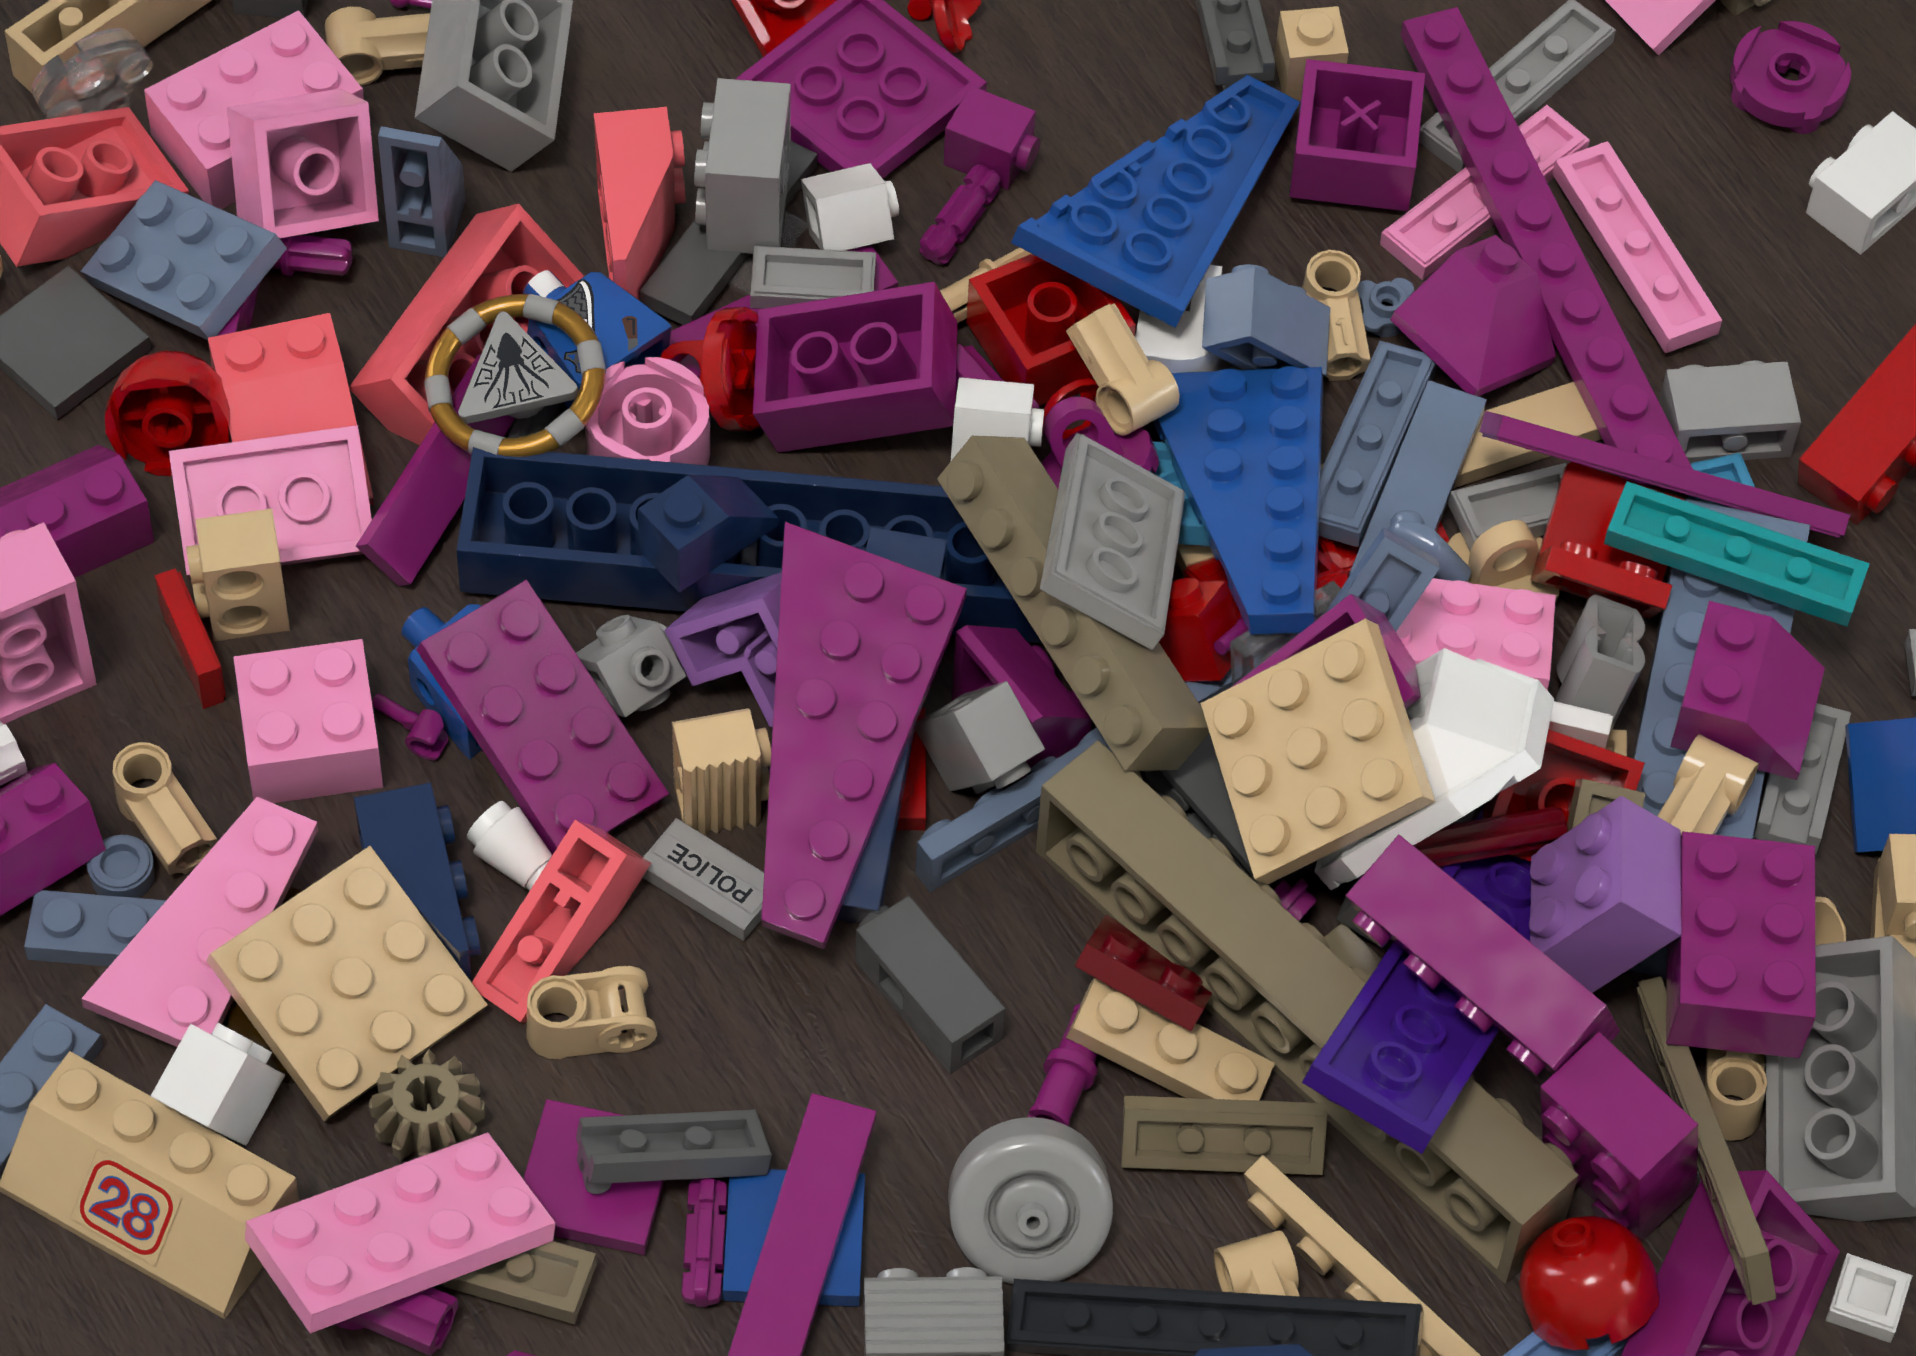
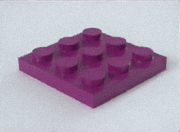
(865, 85)

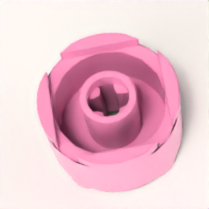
(651, 414)

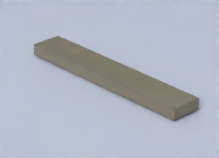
(1713, 1158)

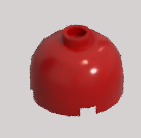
(166, 406)
(1587, 1282)

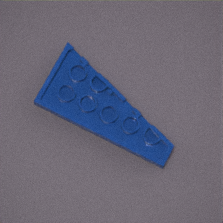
(1167, 206)
(1252, 475)

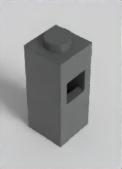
(928, 984)

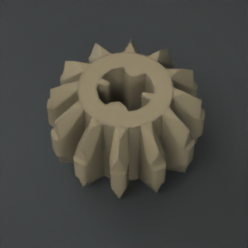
(422, 1087)

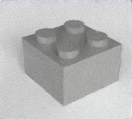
(744, 165)

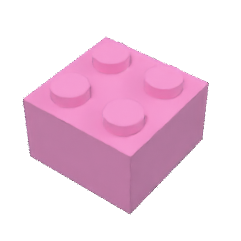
(303, 162)
(308, 721)

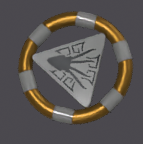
(515, 376)

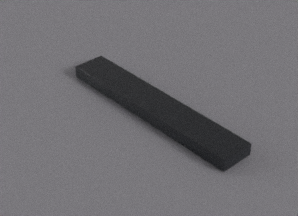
(1180, 1322)

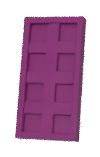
(541, 717)

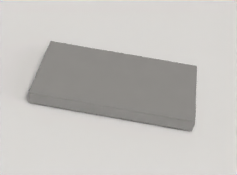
(1113, 541)

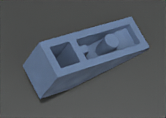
(420, 191)

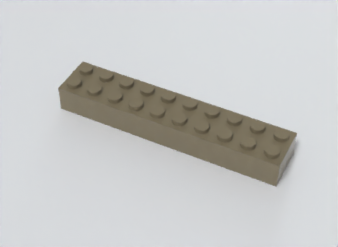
(1286, 996)

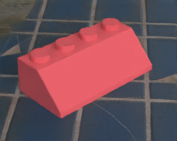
(487, 261)

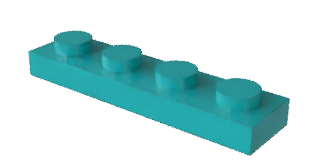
(1736, 553)

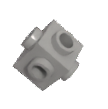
(632, 663)

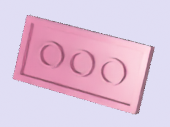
(399, 1232)

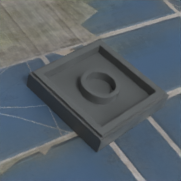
(66, 342)

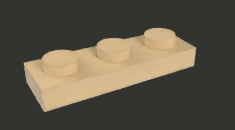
(1151, 1045)

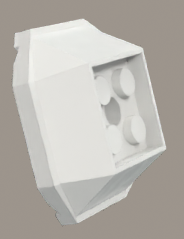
(1475, 736)

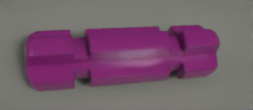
(959, 214)
(704, 1242)

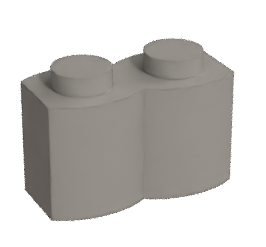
(1602, 657)

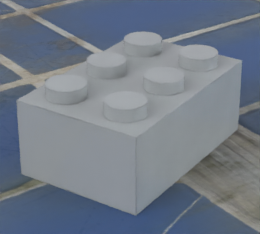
(495, 74)

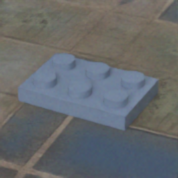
(183, 260)

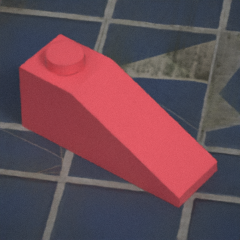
(561, 915)

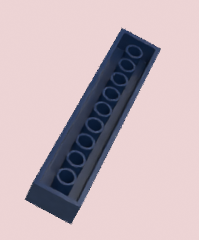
(575, 531)

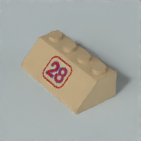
(144, 1183)

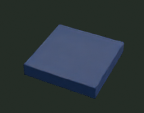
(748, 1219)

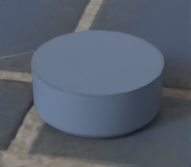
(122, 869)

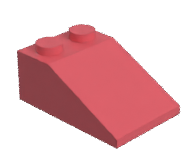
(73, 181)
(637, 190)
(284, 380)

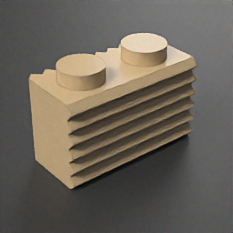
(720, 770)

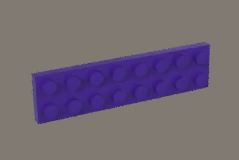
(1406, 1047)

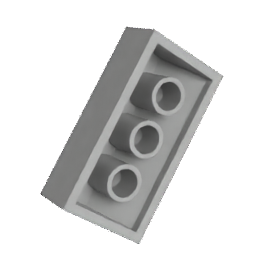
(1848, 1105)

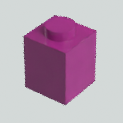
(991, 134)

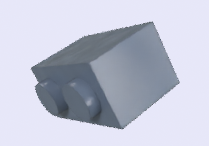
(1264, 321)

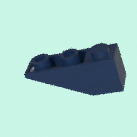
(411, 842)

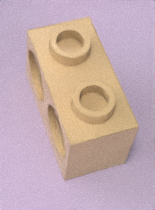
(238, 575)

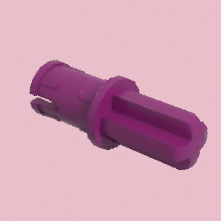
(315, 255)

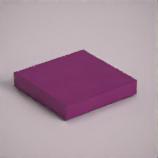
(612, 1219)

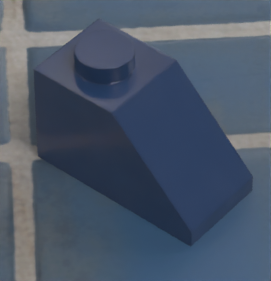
(700, 526)

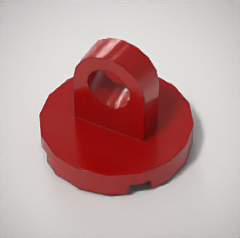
(726, 366)

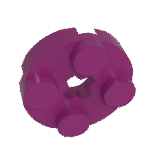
(1786, 102)

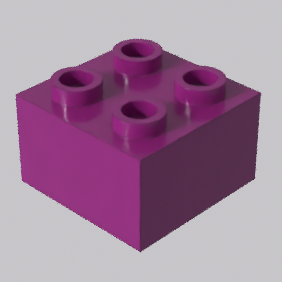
(1357, 135)

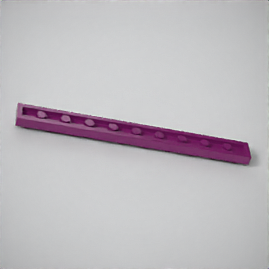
(1537, 230)

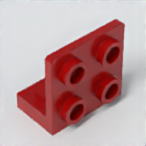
(1575, 551)

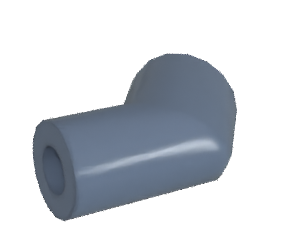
(1412, 528)

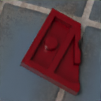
(1143, 973)

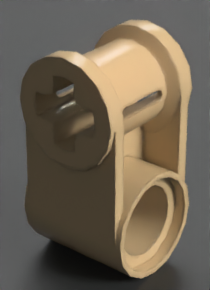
(593, 1013)

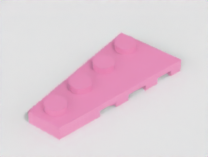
(163, 973)

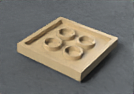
(1317, 752)
(346, 982)

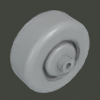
(1030, 1200)

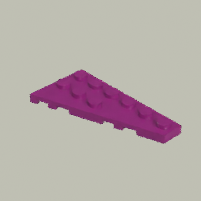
(848, 689)

